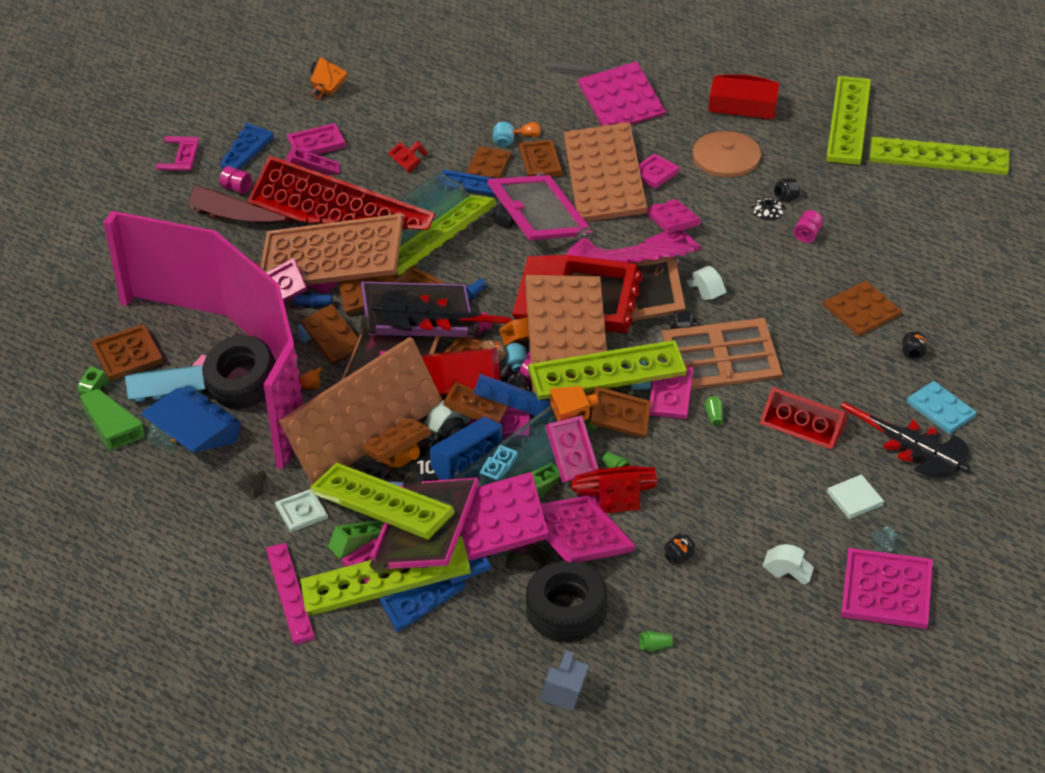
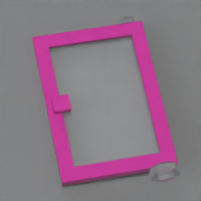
(540, 207)

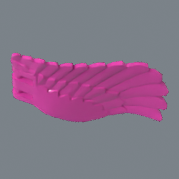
(649, 251)

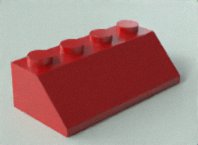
(804, 418)

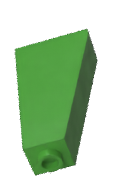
(111, 420)

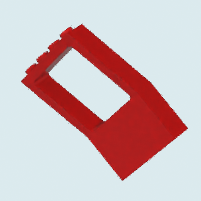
(567, 264)

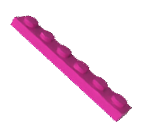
(290, 594)

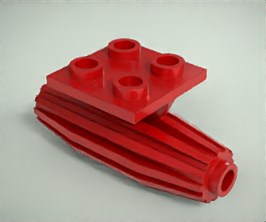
(616, 486)

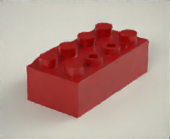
(744, 96)
(461, 367)

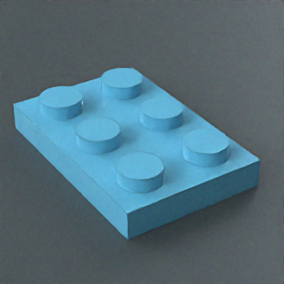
(941, 407)

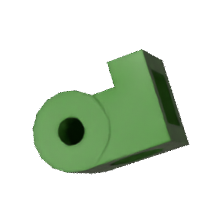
(91, 382)

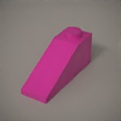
(313, 162)

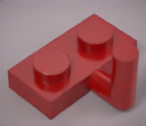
(405, 157)

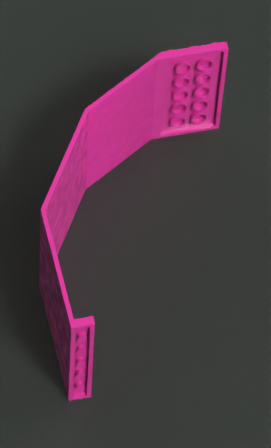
(209, 274)

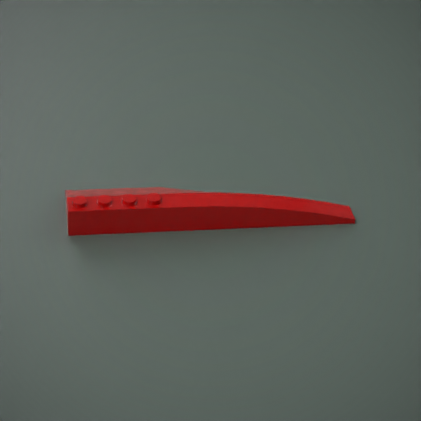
(324, 199)

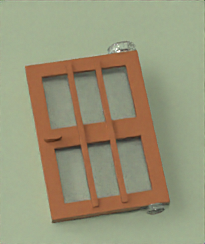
(726, 352)

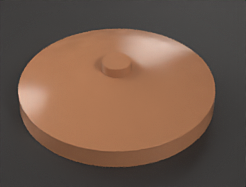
(726, 154)

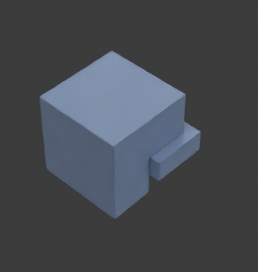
(564, 684)

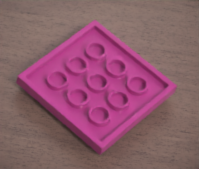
(621, 95)
(504, 517)
(583, 530)
(887, 588)

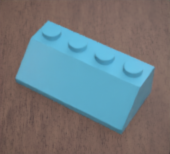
(163, 382)

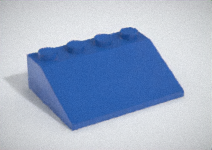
(193, 420)

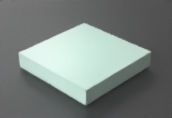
(855, 496)
(301, 510)

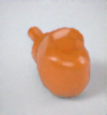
(531, 129)
(310, 379)

